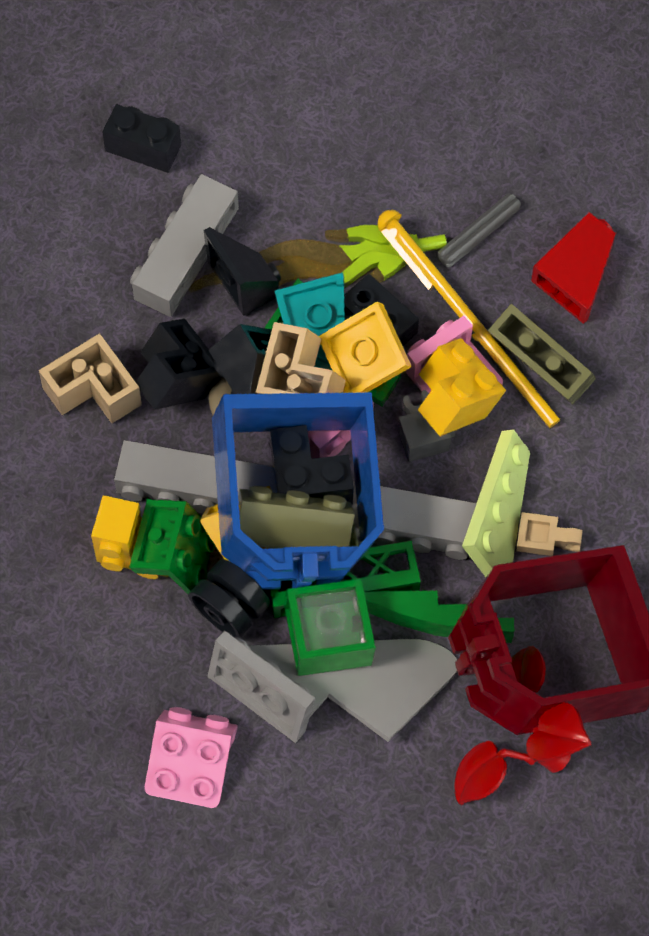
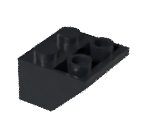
(241, 357)

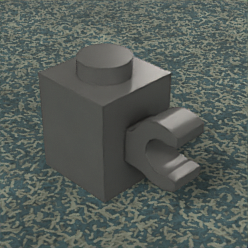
(418, 435)

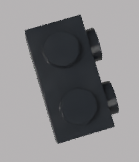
(142, 137)
(370, 291)

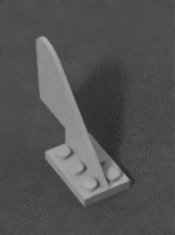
(380, 696)

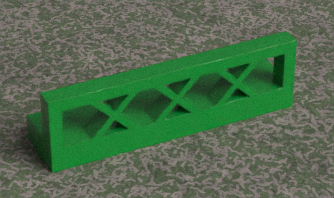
(389, 581)

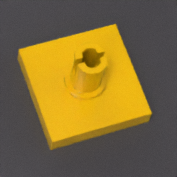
(365, 350)

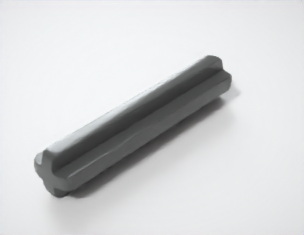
(478, 230)

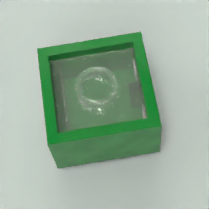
(329, 627)

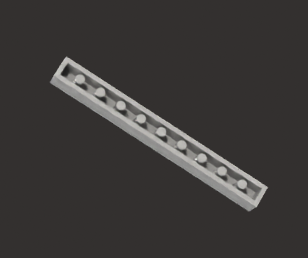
(191, 477)

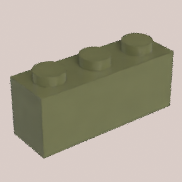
(542, 354)
(294, 518)

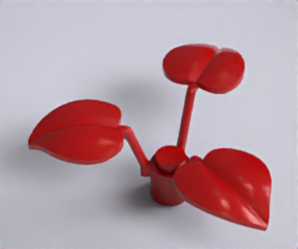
(551, 744)

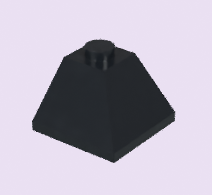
(241, 271)

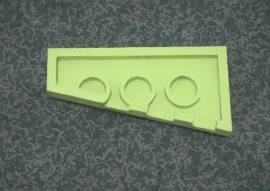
(497, 513)

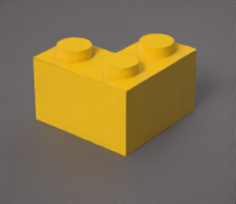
(460, 388)
(116, 533)

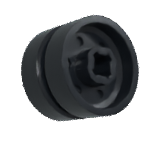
(229, 598)

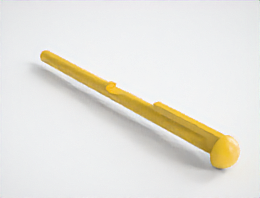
(430, 277)

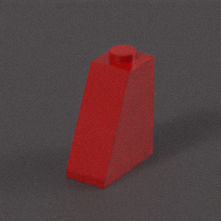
(576, 266)

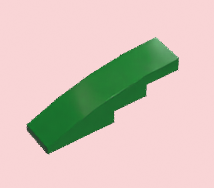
(422, 613)

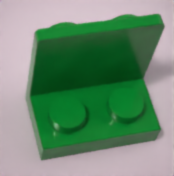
(172, 543)

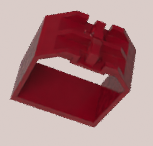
(621, 617)

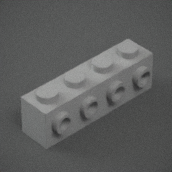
(181, 250)

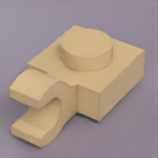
(540, 534)

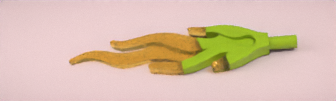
(322, 259)

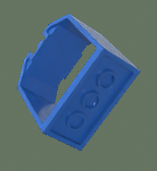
(319, 413)

